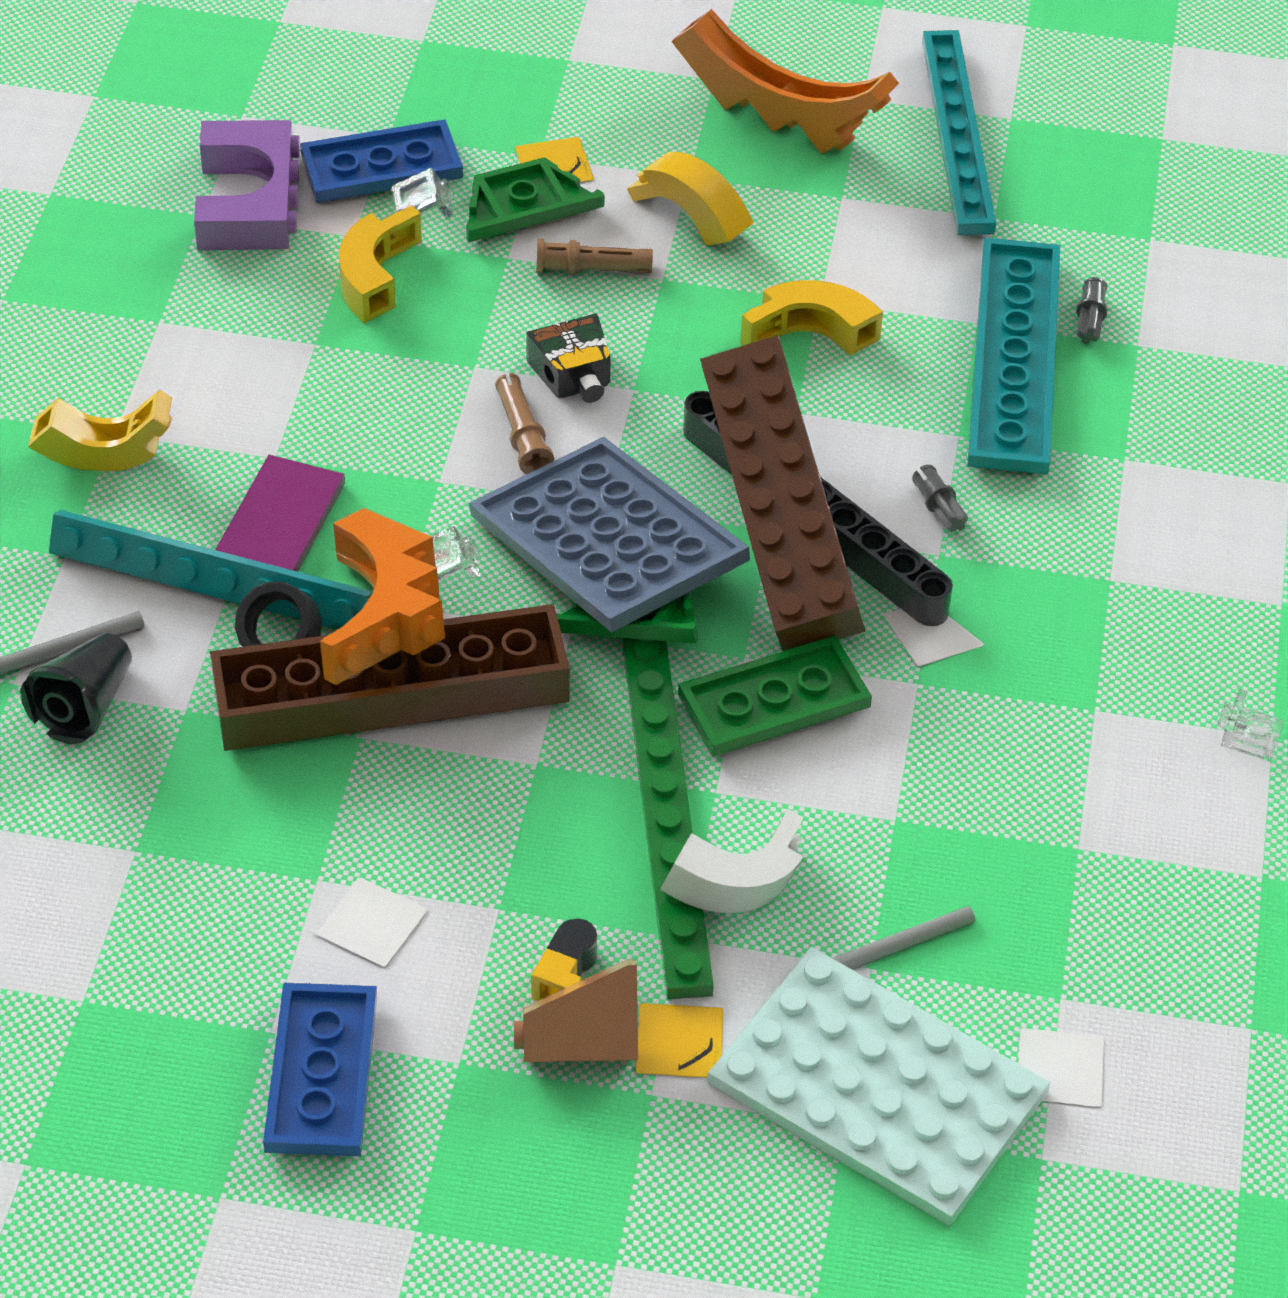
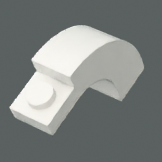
(734, 881)

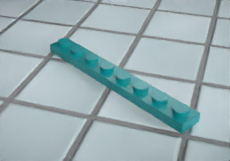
(958, 133)
(195, 567)

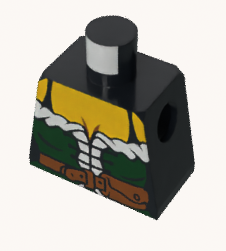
(571, 357)

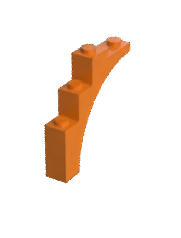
(741, 75)
(405, 600)

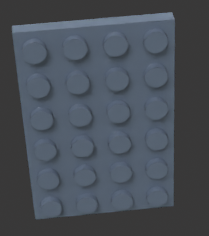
(609, 533)

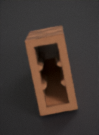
(585, 1020)

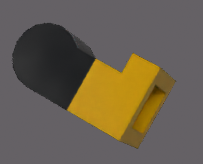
(565, 958)

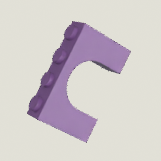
(257, 218)

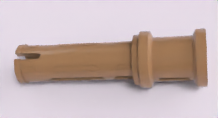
(576, 257)
(526, 434)

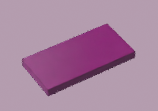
(282, 513)

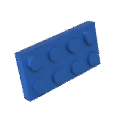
(379, 159)
(321, 1070)

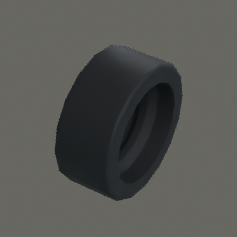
(267, 593)

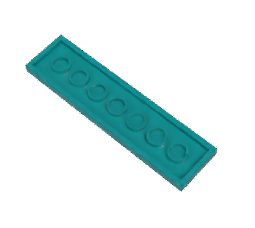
(1015, 357)

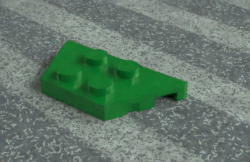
(525, 197)
(668, 623)

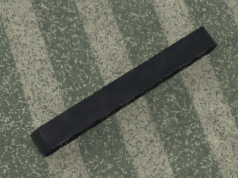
(866, 544)

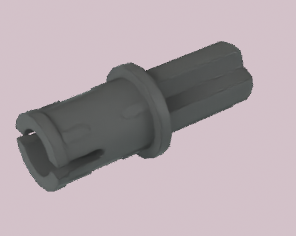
(1092, 309)
(940, 498)

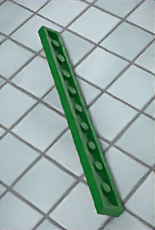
(665, 815)

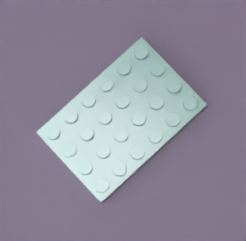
(879, 1085)

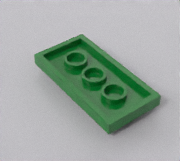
(774, 695)

